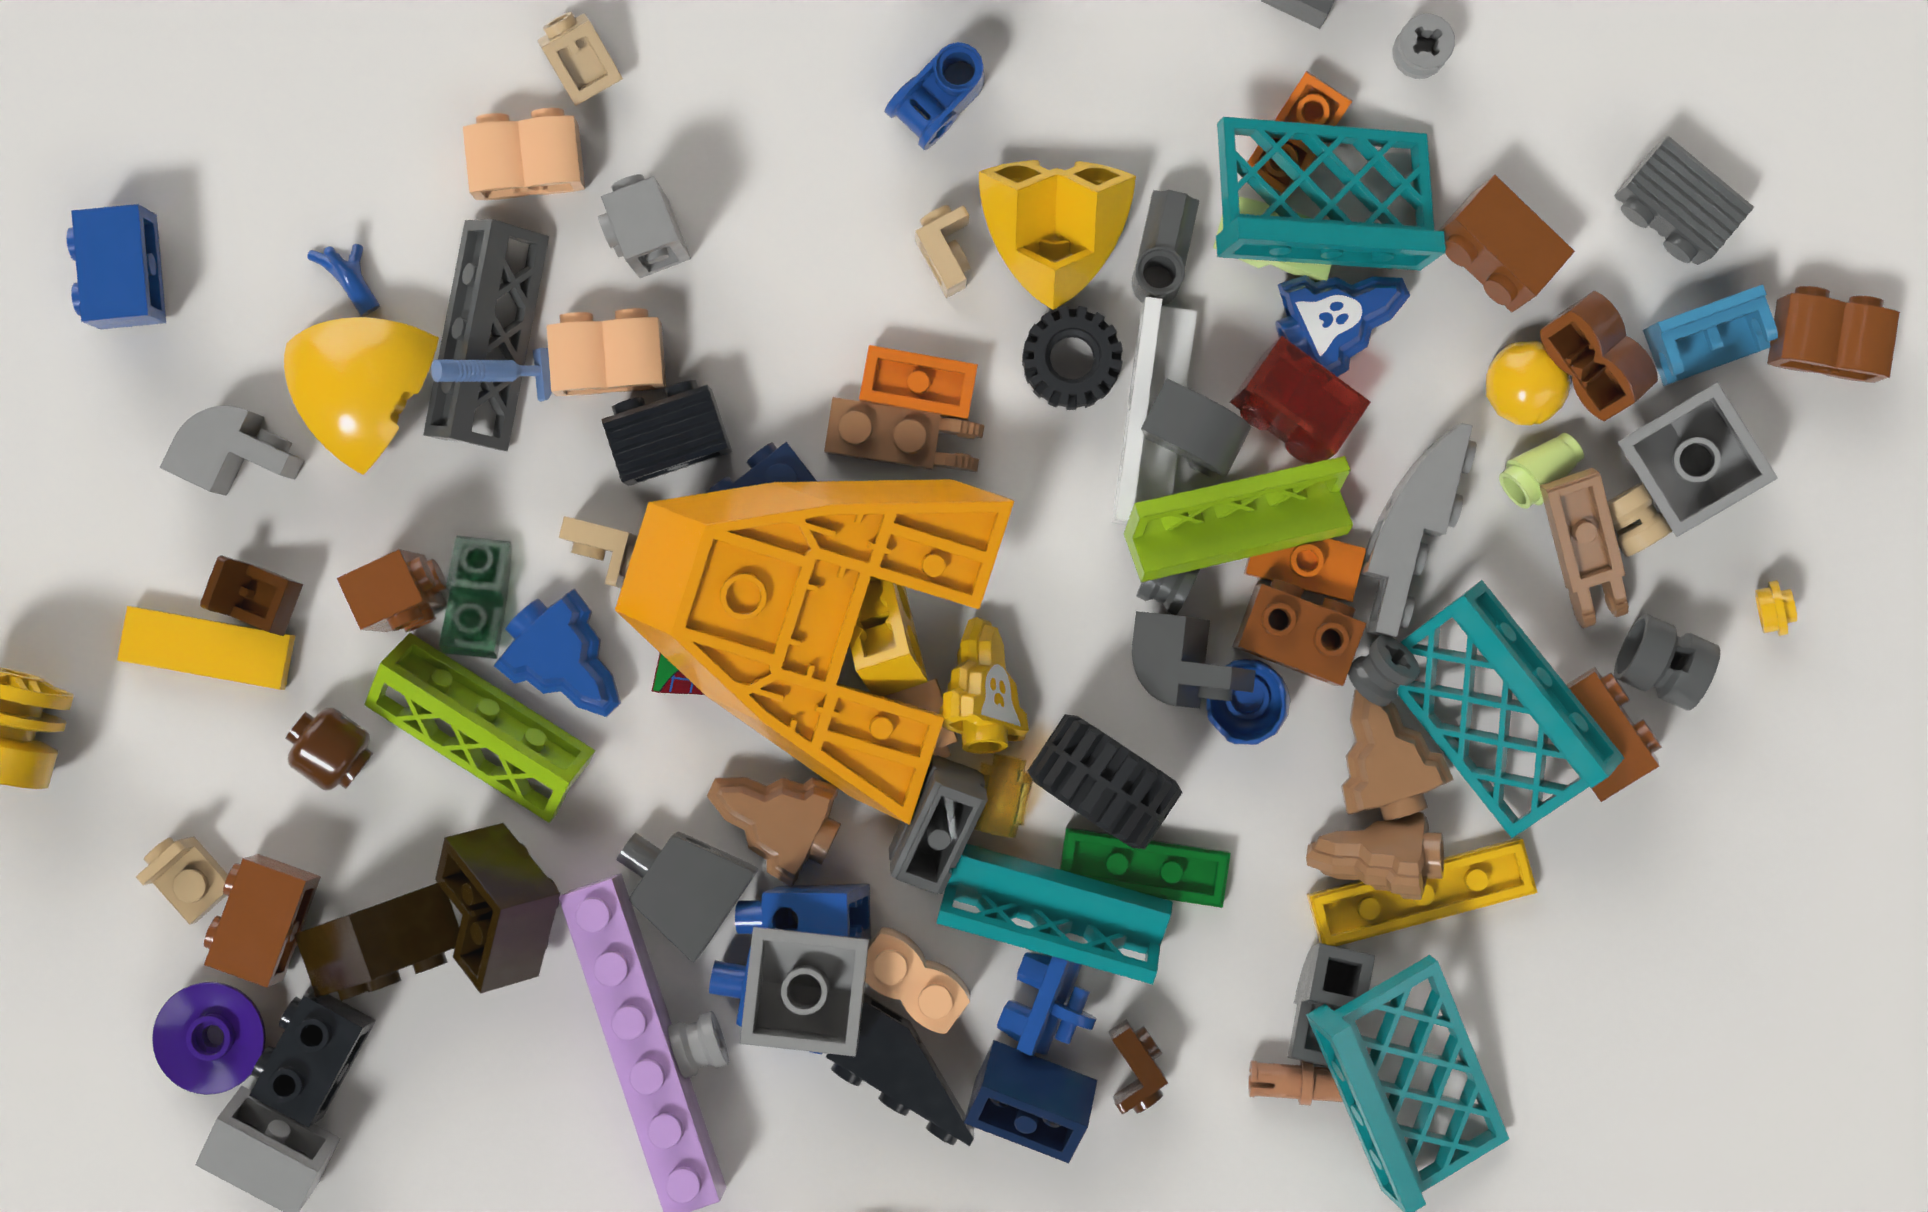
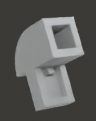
(218, 440)

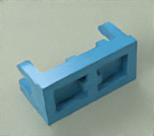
(1711, 335)

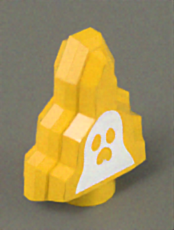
(981, 693)

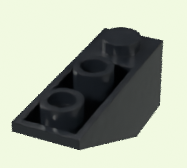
(901, 1068)

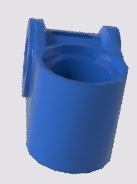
(936, 96)

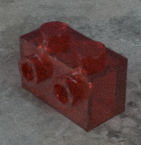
(1299, 402)

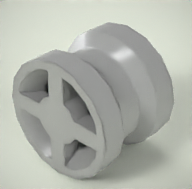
(1414, 56)
(698, 1044)

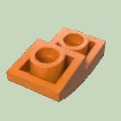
(1311, 104)

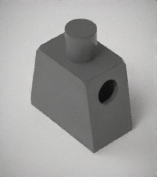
(685, 887)

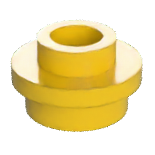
(1775, 608)

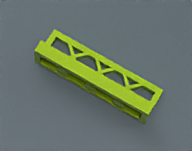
(1238, 519)
(480, 719)

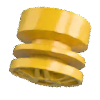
(22, 699)

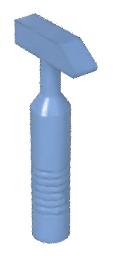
(496, 371)

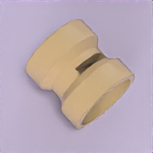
(1629, 507)

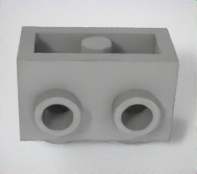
(642, 226)
(267, 1157)

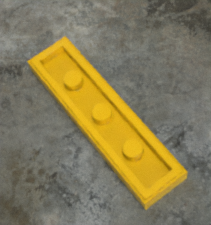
(1468, 883)

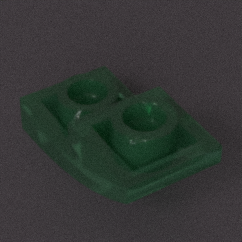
(476, 597)

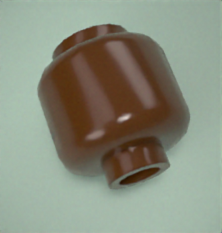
(328, 748)

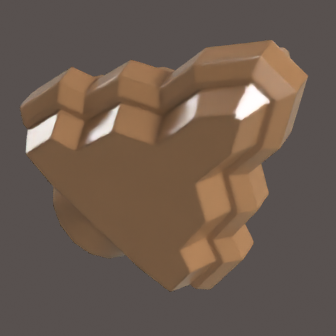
(1389, 763)
(780, 820)
(1385, 855)

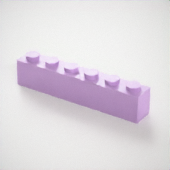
(640, 1046)

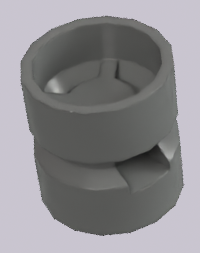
(1647, 659)

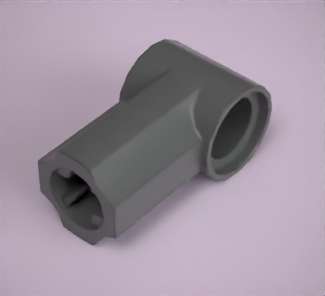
(1165, 242)

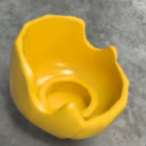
(1526, 384)

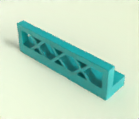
(1055, 906)

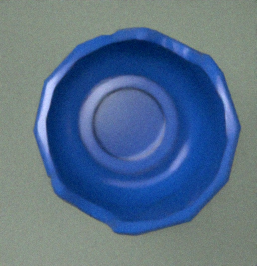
(1255, 714)

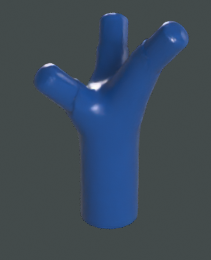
(348, 275)

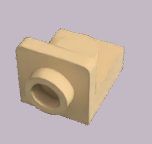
(578, 57)
(943, 258)
(594, 541)
(185, 876)

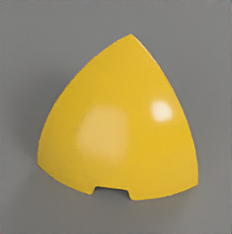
(1055, 222)
(355, 382)

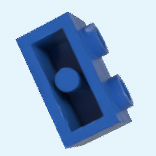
(117, 267)

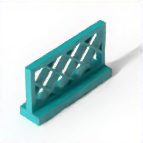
(1320, 240)
(1538, 693)
(1365, 1096)

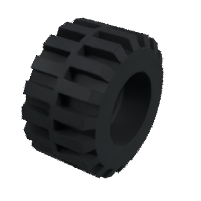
(1104, 781)

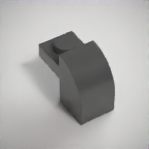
(1195, 428)
(1172, 658)
(1329, 978)

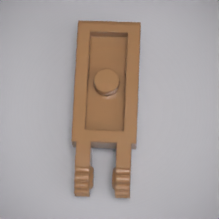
(896, 435)
(1585, 543)

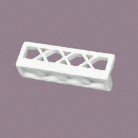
(1160, 353)

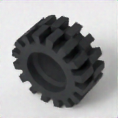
(1080, 325)

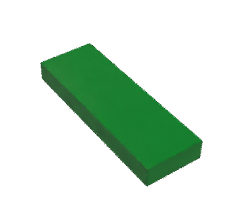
(1160, 870)

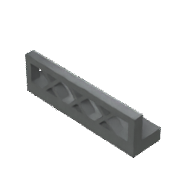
(473, 319)

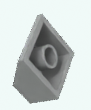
(1697, 459)
(804, 991)

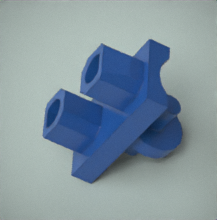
(1037, 1025)

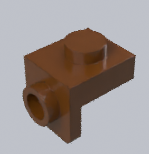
(251, 594)
(1140, 1054)

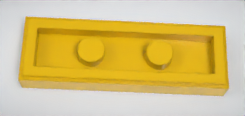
(205, 648)

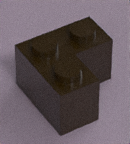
(503, 906)
(372, 944)

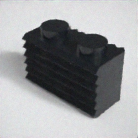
(665, 433)

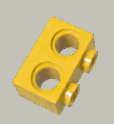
(886, 640)

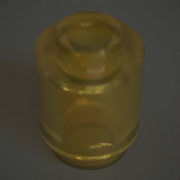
(1007, 793)

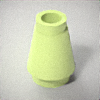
(1539, 466)

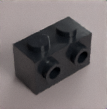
(311, 1057)

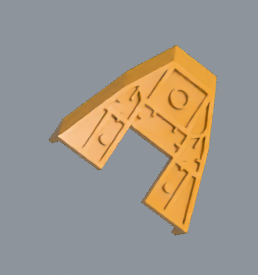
(763, 596)

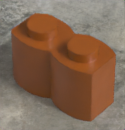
(1834, 336)
(1604, 363)

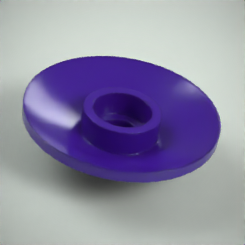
(183, 1043)

